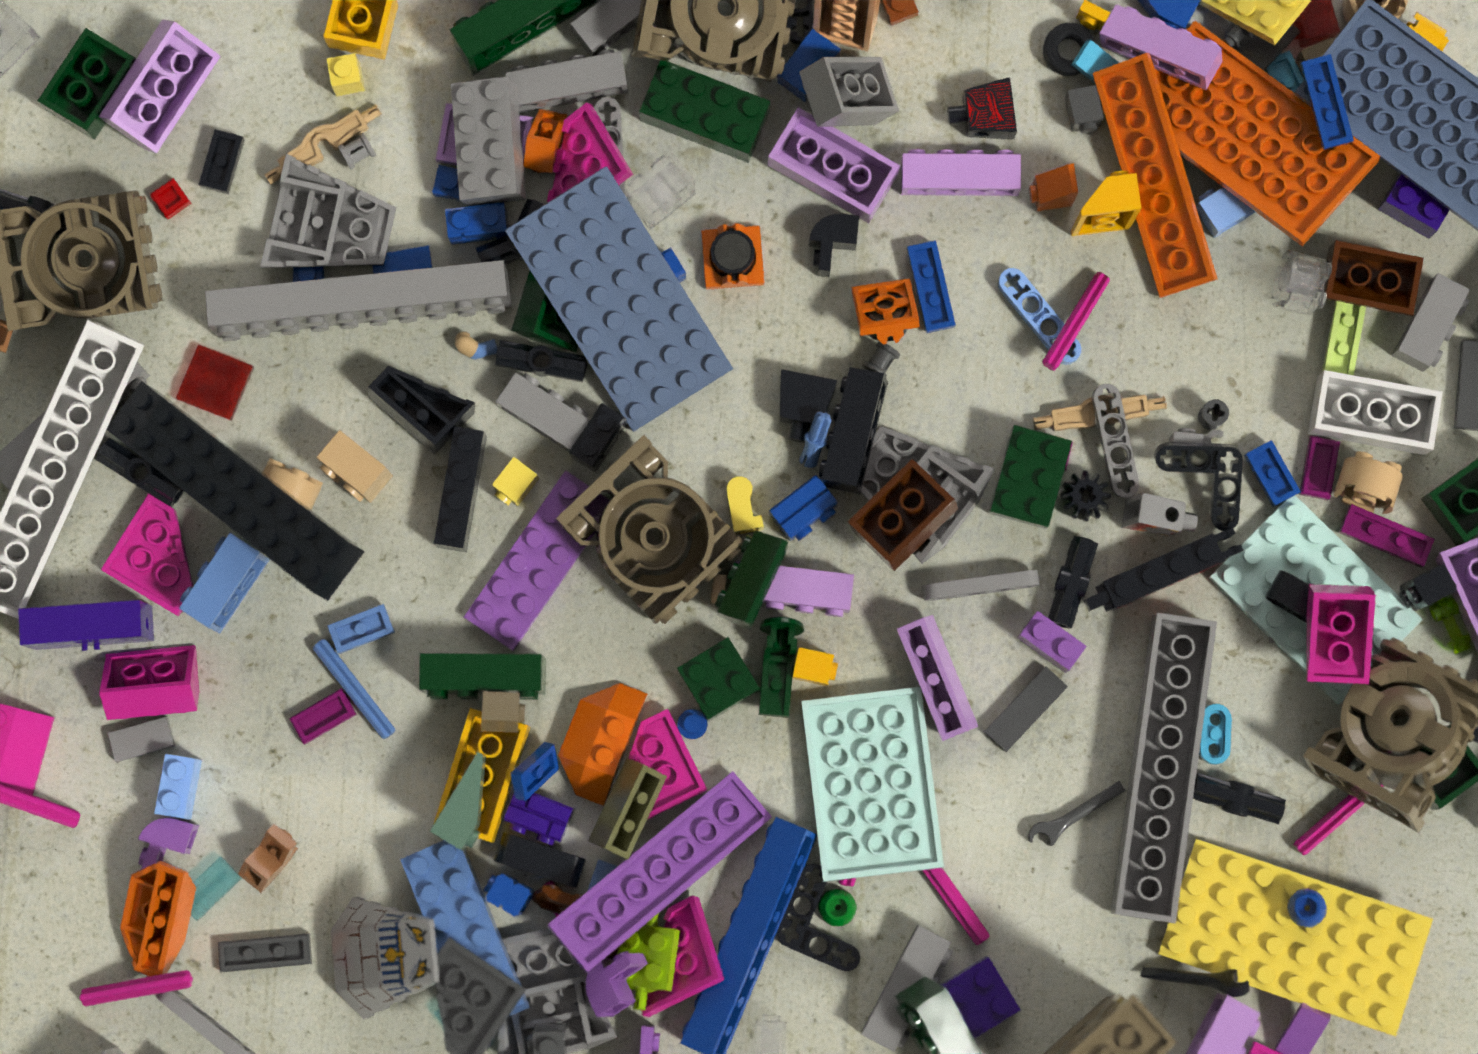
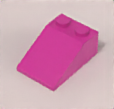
(1339, 633)

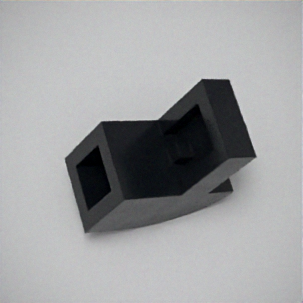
(830, 233)

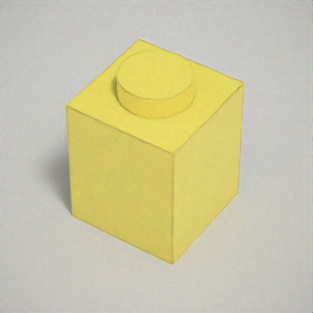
(345, 74)
(514, 482)

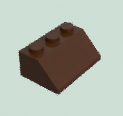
(1373, 277)

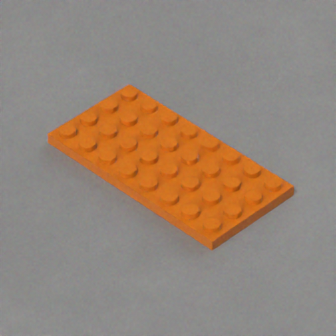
(1262, 143)

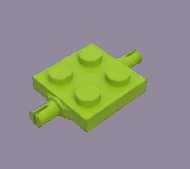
(660, 952)

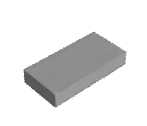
(141, 739)

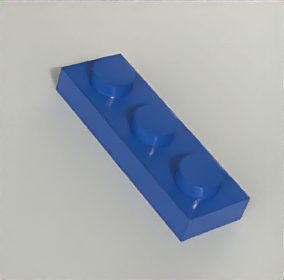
(1326, 102)
(931, 286)

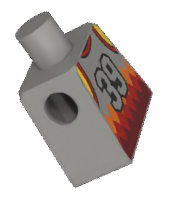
(1157, 515)

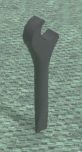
(1056, 827)

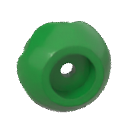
(830, 900)

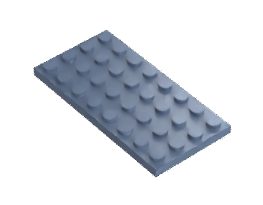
(1410, 106)
(619, 298)

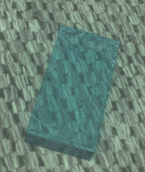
(213, 886)

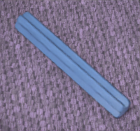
(354, 689)

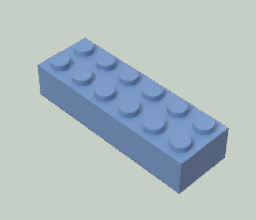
(453, 897)

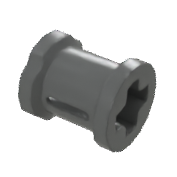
(881, 358)
(1221, 410)

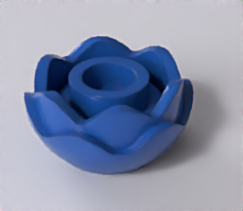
(1300, 915)

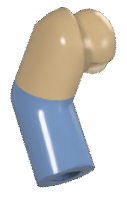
(472, 348)

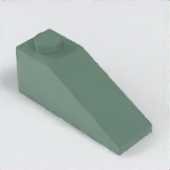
(462, 812)

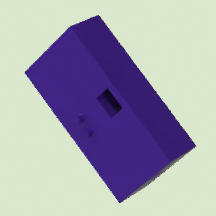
(86, 625)

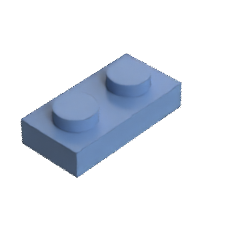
(361, 629)

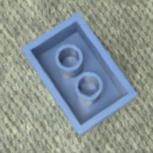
(223, 582)

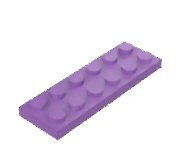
(532, 567)

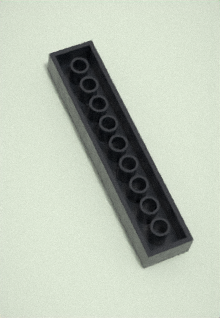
(235, 491)

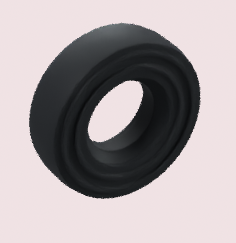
(1050, 47)

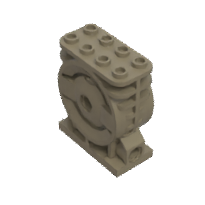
(755, 58)
(131, 293)
(710, 543)
(1382, 703)
(1115, 1028)

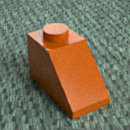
(544, 141)
(1054, 188)

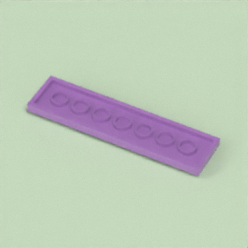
(659, 872)

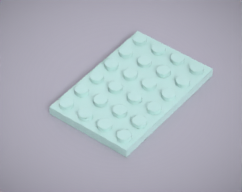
(1305, 547)
(872, 784)

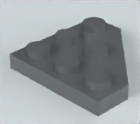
(472, 999)

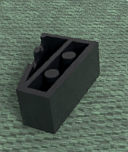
(419, 407)

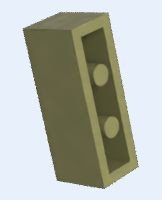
(627, 808)

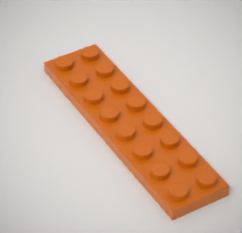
(1149, 149)

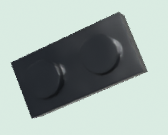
(221, 161)

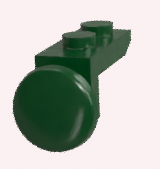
(778, 665)

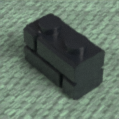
(598, 437)
(1427, 588)

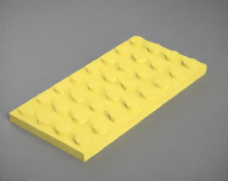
(1348, 965)

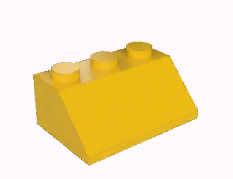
(1111, 206)

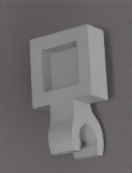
(1190, 436)

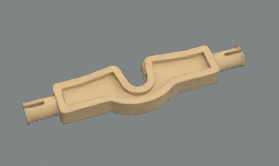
(336, 134)
(1084, 416)

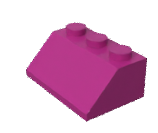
(150, 682)
(22, 746)

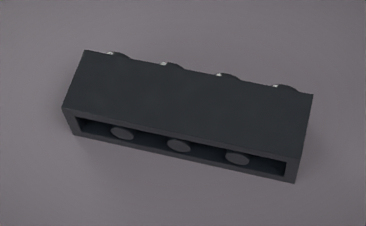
(854, 430)
(460, 489)

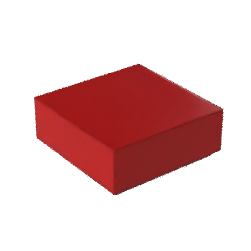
(170, 198)

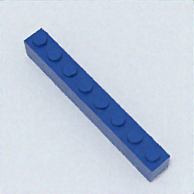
(749, 937)

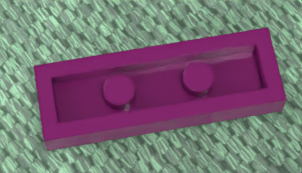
(1386, 535)

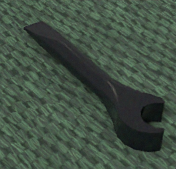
(1220, 981)

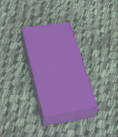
(1303, 1031)

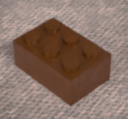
(903, 514)

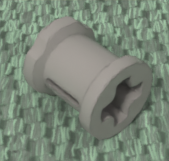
(366, 151)

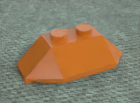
(599, 739)
(157, 916)

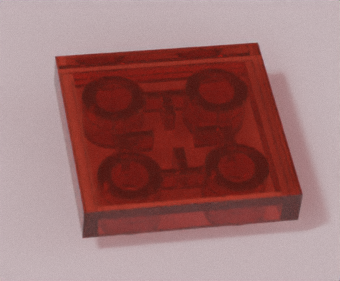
(214, 382)

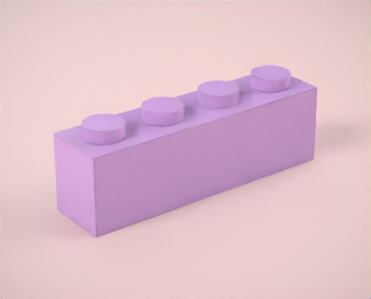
(1170, 49)
(961, 173)
(810, 590)
(937, 677)

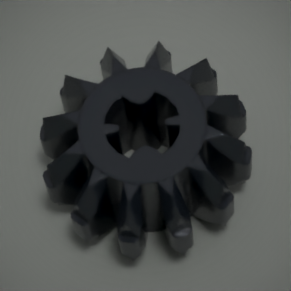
(1075, 498)

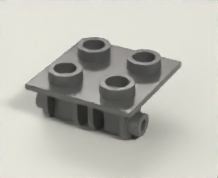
(1257, 49)

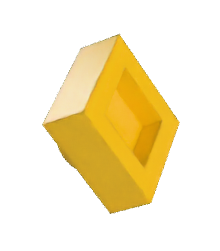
(1092, 16)

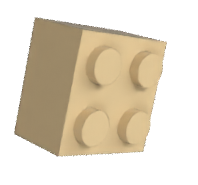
(356, 467)

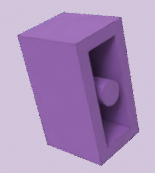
(1051, 642)

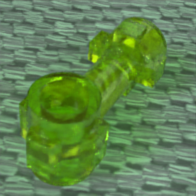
(1444, 611)

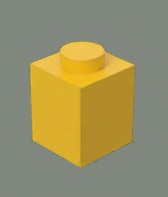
(814, 667)

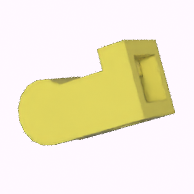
(739, 495)

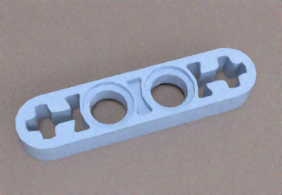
(1035, 319)

